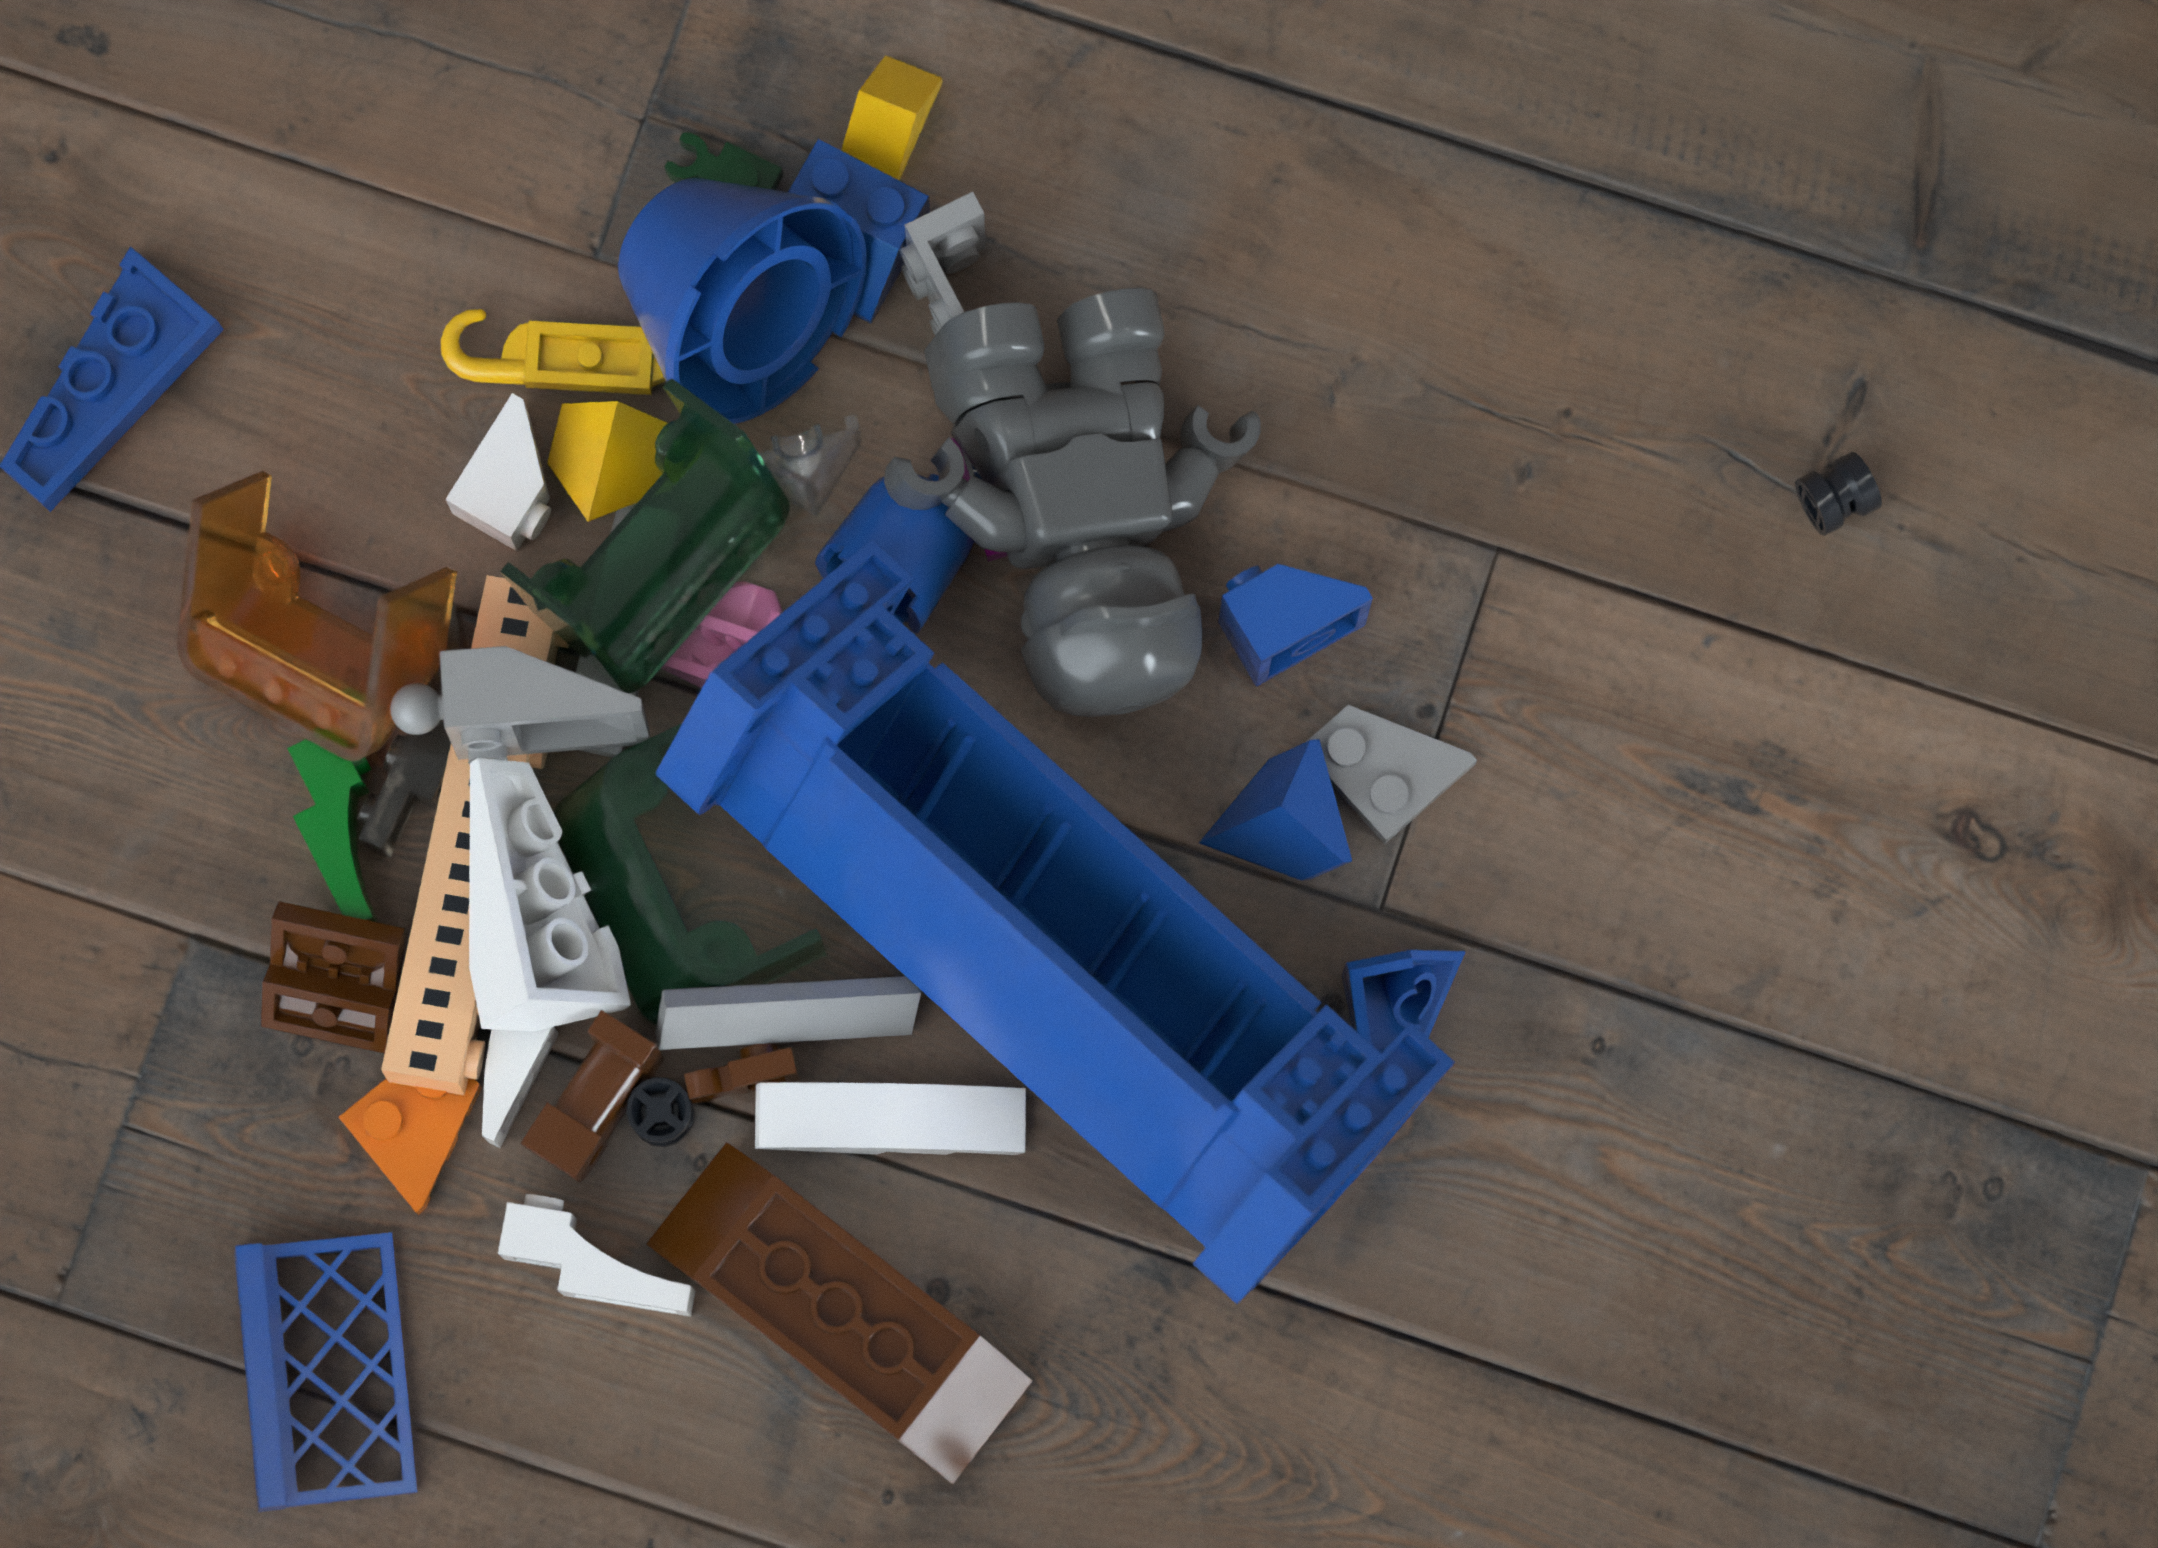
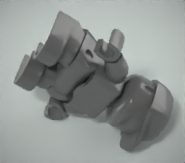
(1077, 488)

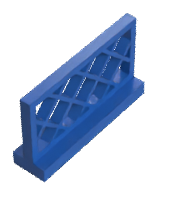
(267, 1375)

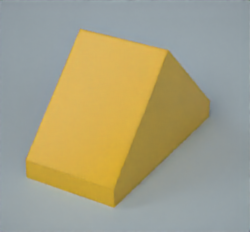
(890, 115)

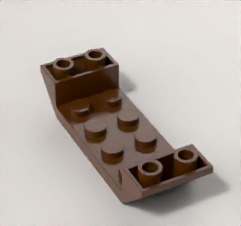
(840, 1311)

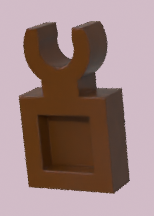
(757, 1065)

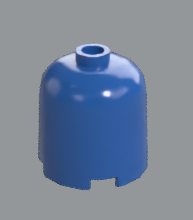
(917, 539)

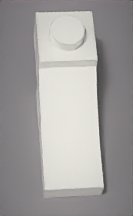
(547, 1237)

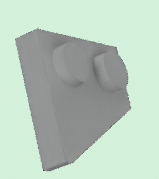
(1387, 768)

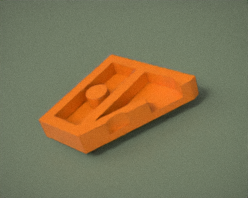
(410, 1133)

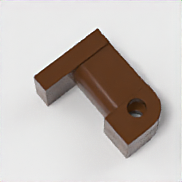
(595, 1100)

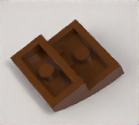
(332, 977)

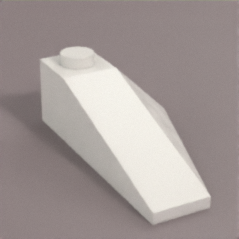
(531, 932)

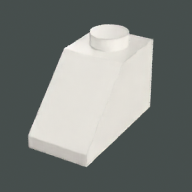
(504, 481)

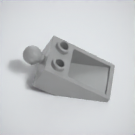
(517, 705)

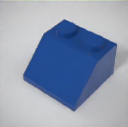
(876, 203)
(1288, 616)

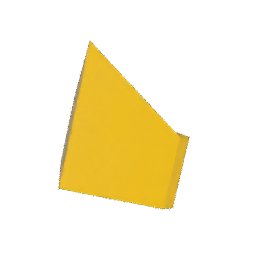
(604, 455)

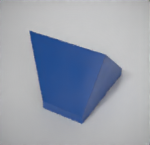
(1286, 817)
(1398, 990)

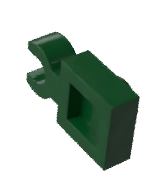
(731, 166)

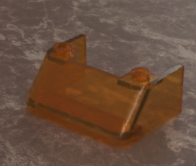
(285, 655)

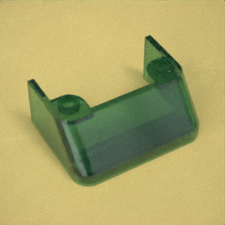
(668, 554)
(632, 896)

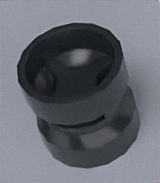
(1838, 493)

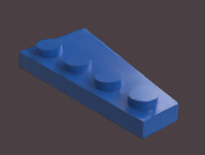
(125, 361)

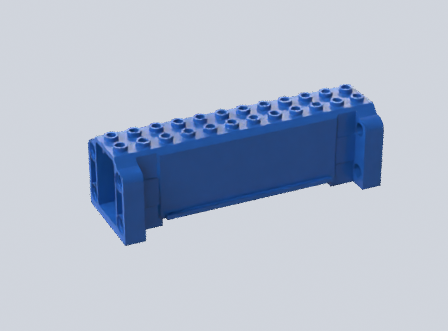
(1043, 923)

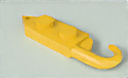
(559, 357)

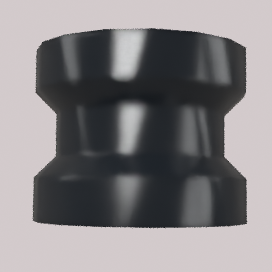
(652, 1104)

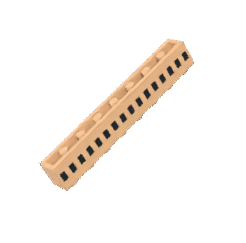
(436, 1009)

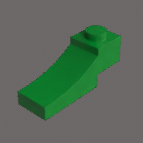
(331, 823)

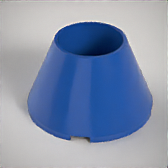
(741, 288)

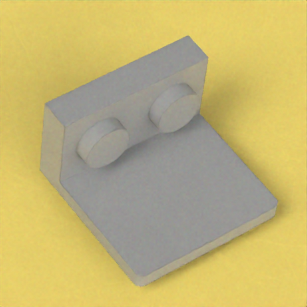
(939, 241)

